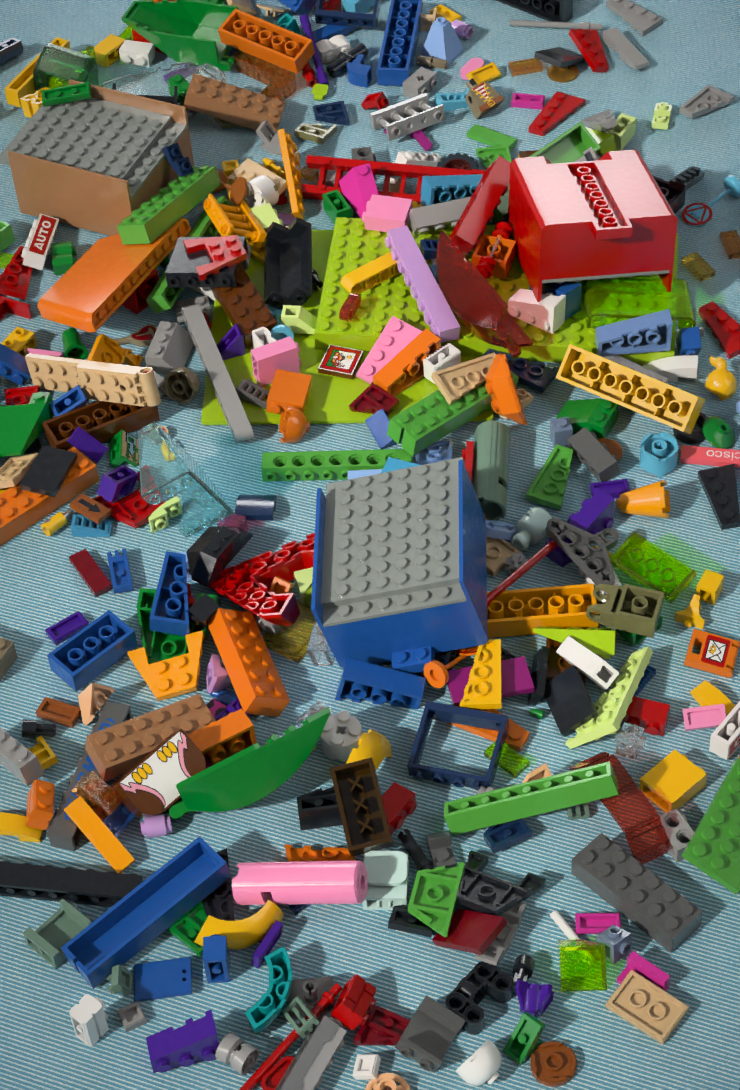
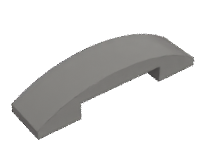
(501, 944)

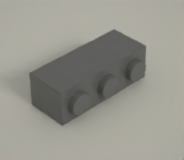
(594, 455)

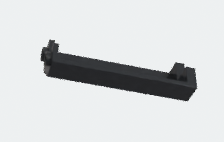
(288, 264)

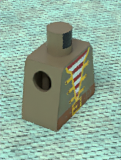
(482, 98)

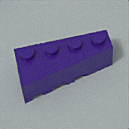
(593, 517)

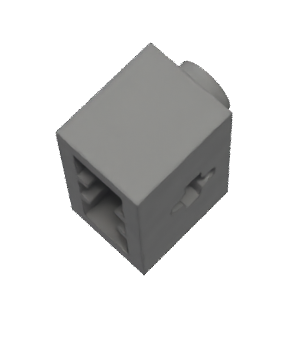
(419, 83)

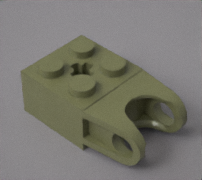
(627, 608)

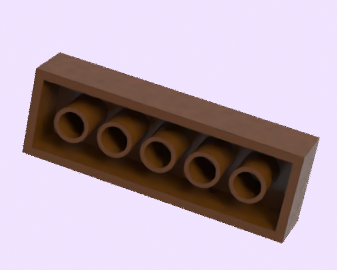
(244, 306)
(99, 420)

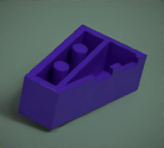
(185, 1045)

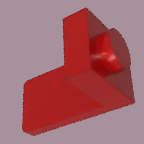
(15, 307)

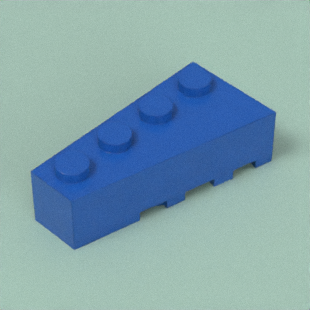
(170, 603)
(379, 685)

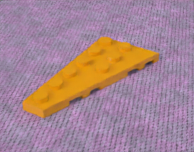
(293, 173)

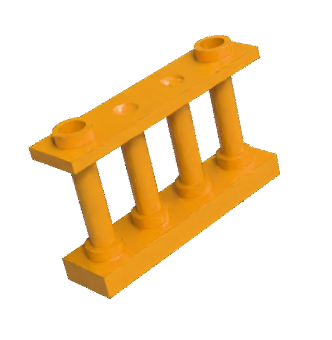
(242, 217)

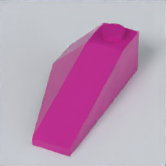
(358, 187)

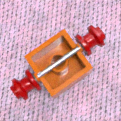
(496, 252)

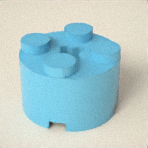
(658, 453)

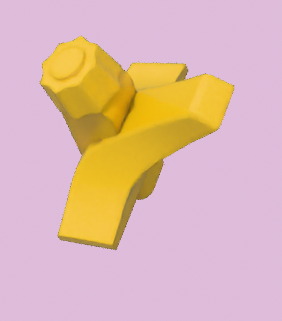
(691, 615)

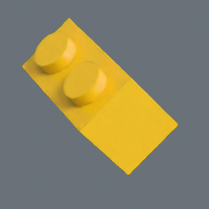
(108, 50)

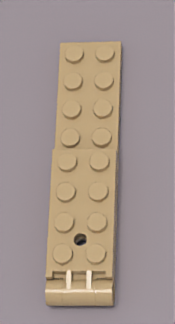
(97, 379)

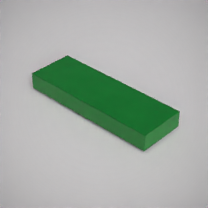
(66, 94)

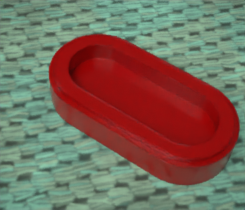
(275, 1074)

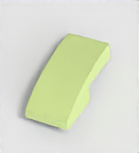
(661, 116)
(168, 510)

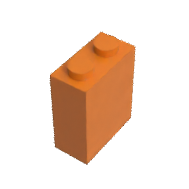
(288, 390)

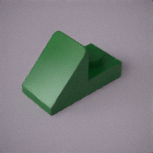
(524, 1038)

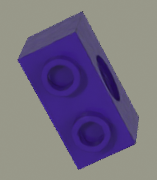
(117, 483)

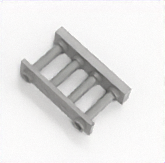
(407, 116)

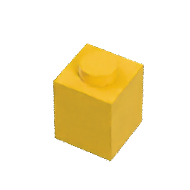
(710, 586)

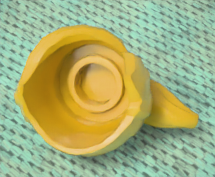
(721, 380)

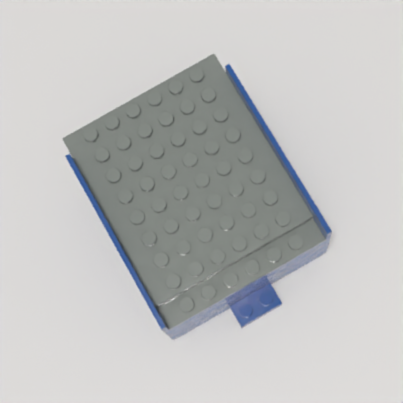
(401, 565)

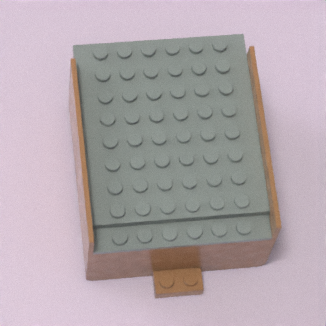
(95, 157)

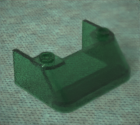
(65, 65)

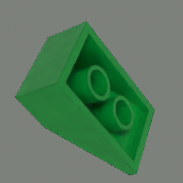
(593, 414)

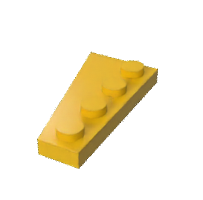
(485, 678)

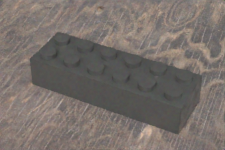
(636, 892)

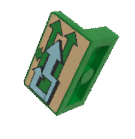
(124, 448)

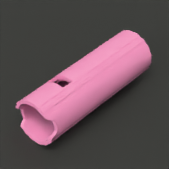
(300, 882)

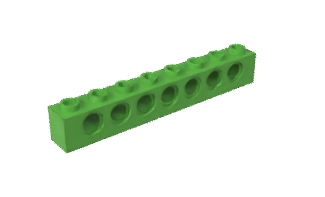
(324, 464)

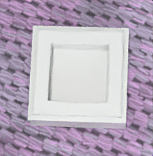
(366, 1067)

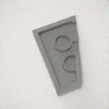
(705, 101)

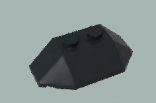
(215, 551)

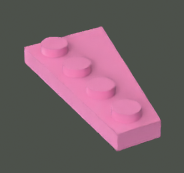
(391, 341)

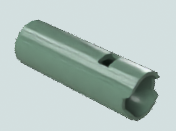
(491, 468)

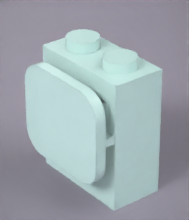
(386, 879)

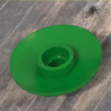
(718, 432)

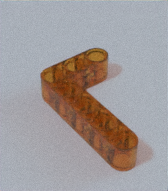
(279, 81)

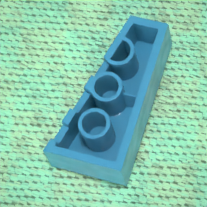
(447, 188)

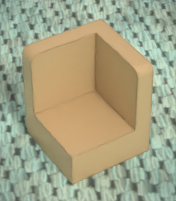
(426, 20)

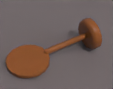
(238, 189)

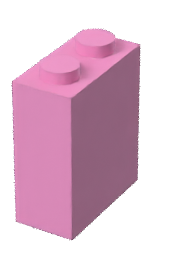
(386, 213)
(273, 356)

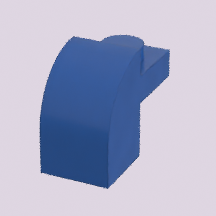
(358, 72)

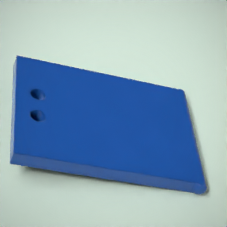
(162, 979)

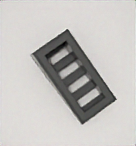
(247, 387)

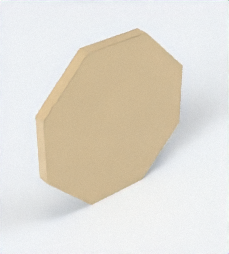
(276, 9)

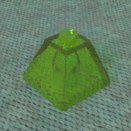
(582, 965)

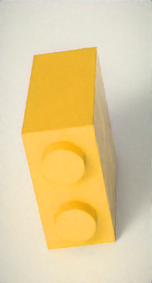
(673, 782)

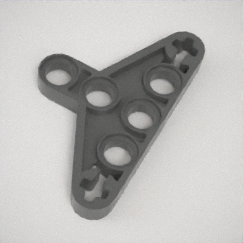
(581, 542)

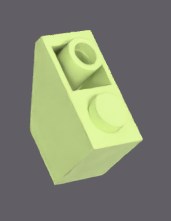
(298, 319)

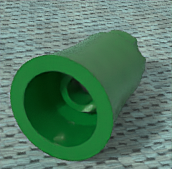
(73, 345)

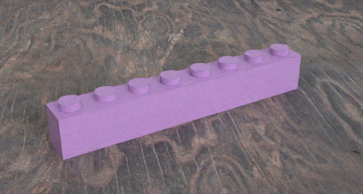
(422, 284)

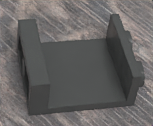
(429, 1034)

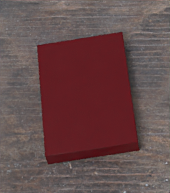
(471, 931)

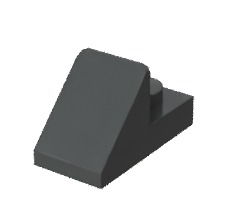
(441, 849)

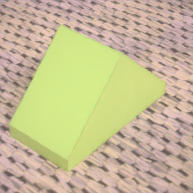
(303, 582)

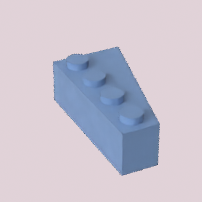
(636, 335)

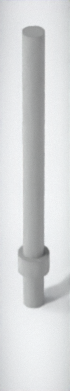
(548, 24)

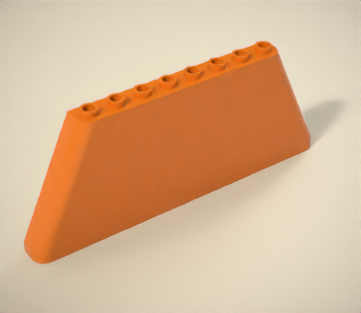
(105, 279)

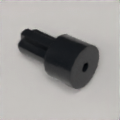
(31, 728)
(523, 968)

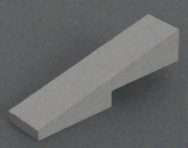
(627, 51)

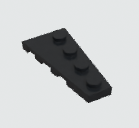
(220, 902)

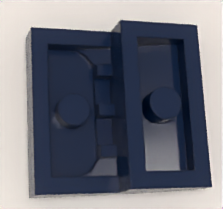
(256, 506)

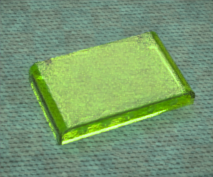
(634, 298)

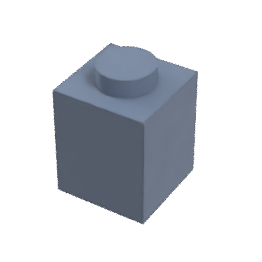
(560, 431)

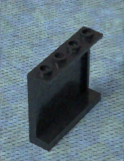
(182, 268)

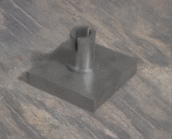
(311, 993)

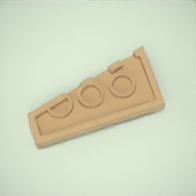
(250, 170)
(462, 378)

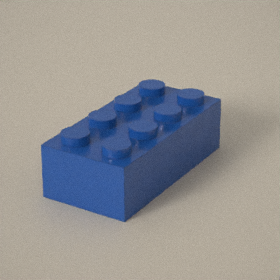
(92, 650)

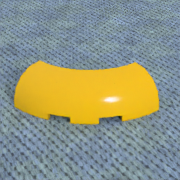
(371, 745)
(243, 932)

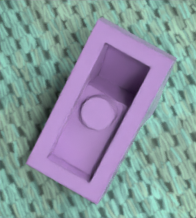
(216, 675)

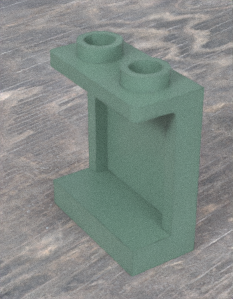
(57, 932)

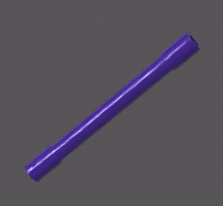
(306, 26)

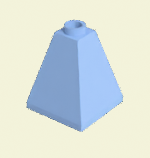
(442, 41)

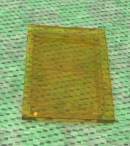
(293, 639)

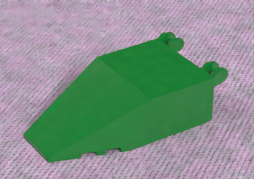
(183, 29)

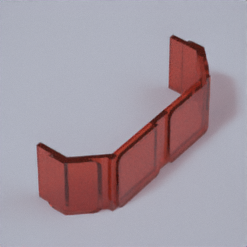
(632, 812)

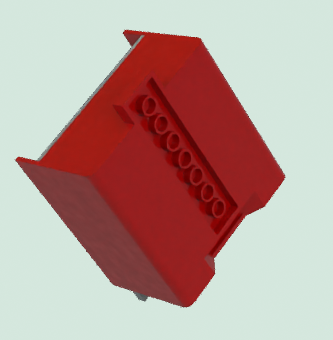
(590, 220)

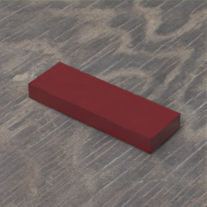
(90, 572)

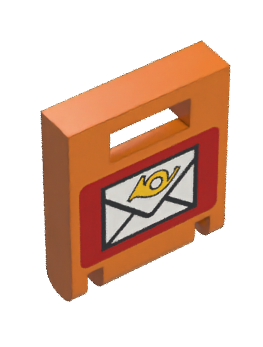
(716, 653)

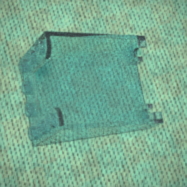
(170, 470)

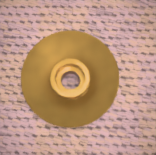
(562, 74)

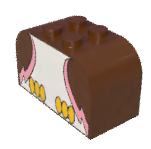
(152, 782)

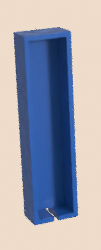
(146, 912)

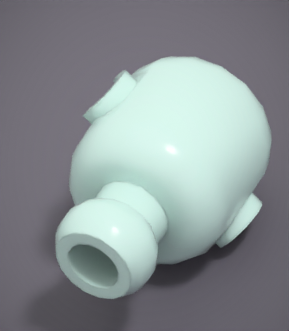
(531, 528)

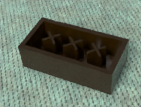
(361, 807)

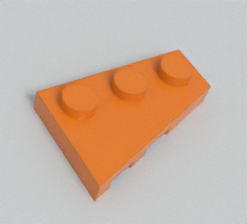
(310, 854)

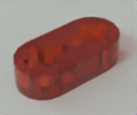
(350, 307)

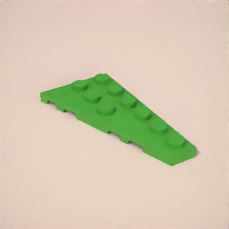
(717, 838)

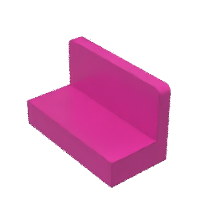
(645, 969)

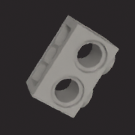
(679, 833)

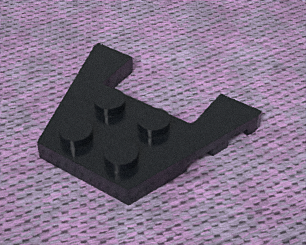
(492, 894)

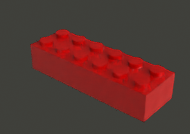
(481, 206)

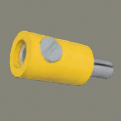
(56, 522)

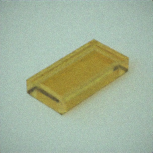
(698, 266)

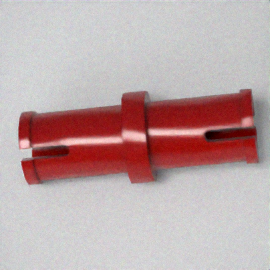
(308, 74)

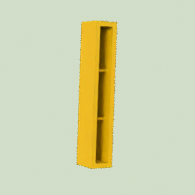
(24, 82)

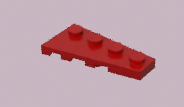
(16, 277)

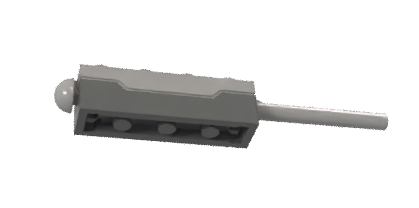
(314, 1056)

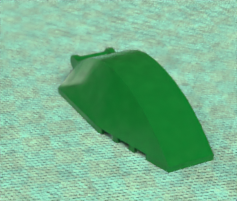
(251, 772)

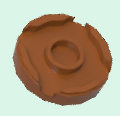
(553, 1064)

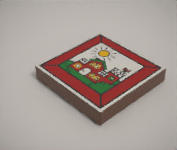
(340, 361)

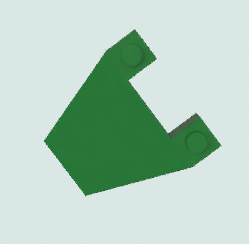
(23, 423)
(159, 644)

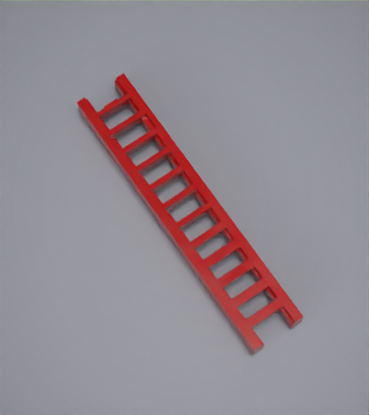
(388, 169)

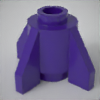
(534, 997)

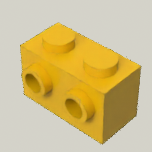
(20, 340)

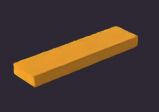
(99, 835)

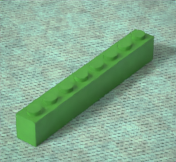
(531, 798)

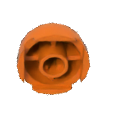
(293, 425)

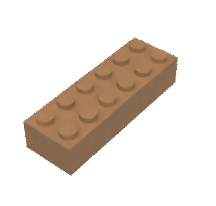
(232, 103)
(127, 743)

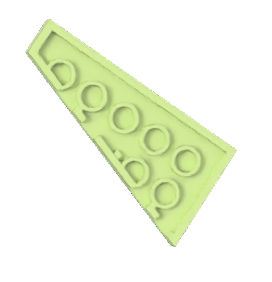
(614, 704)

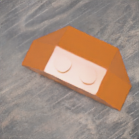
(503, 390)

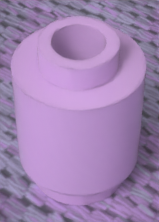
(462, 29)
(156, 826)

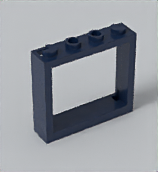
(347, 18)
(461, 716)

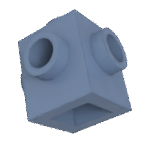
(616, 942)

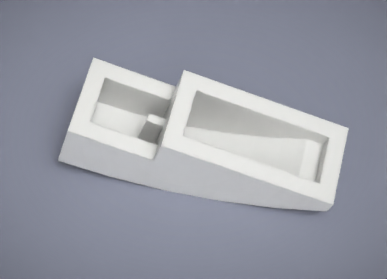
(675, 367)

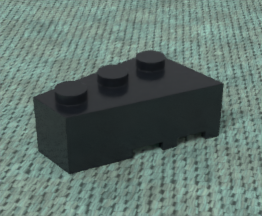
(318, 809)

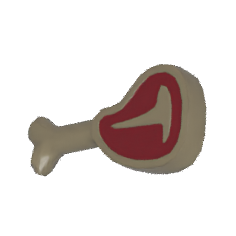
(140, 338)

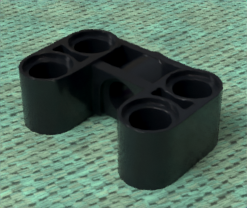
(472, 991)

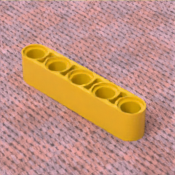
(370, 274)

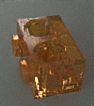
(97, 794)

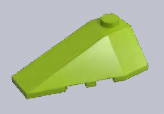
(596, 639)

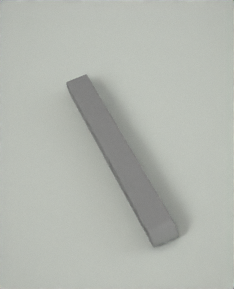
(217, 373)

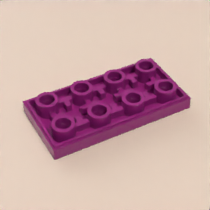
(515, 679)

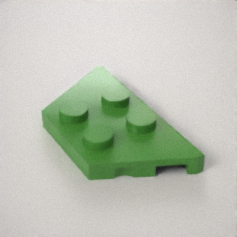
(435, 896)

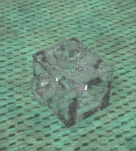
(630, 740)

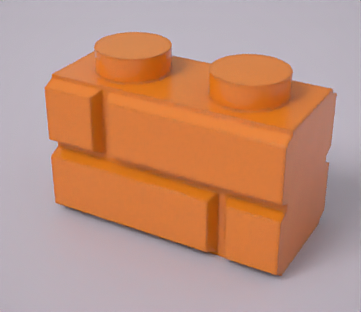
(40, 804)

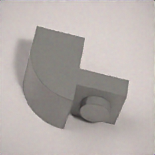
(270, 138)

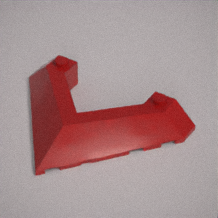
(251, 580)

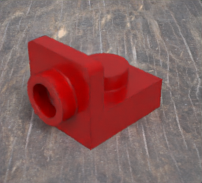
(375, 100)

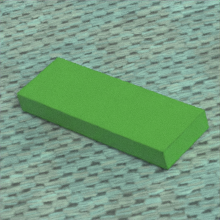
(490, 137)

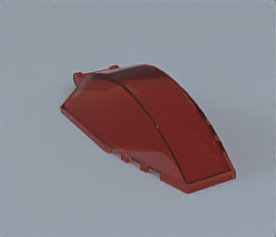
(476, 300)

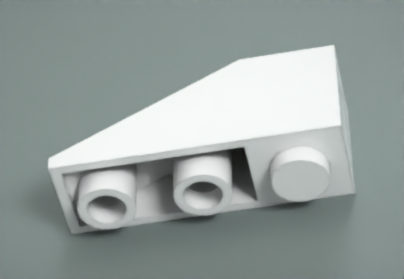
(418, 158)
(587, 663)

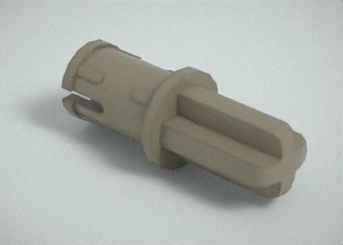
(431, 62)

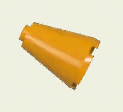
(646, 501)

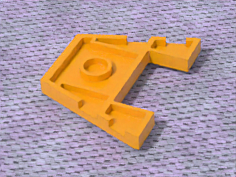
(109, 351)
(173, 675)

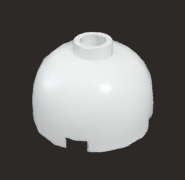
(481, 1065)

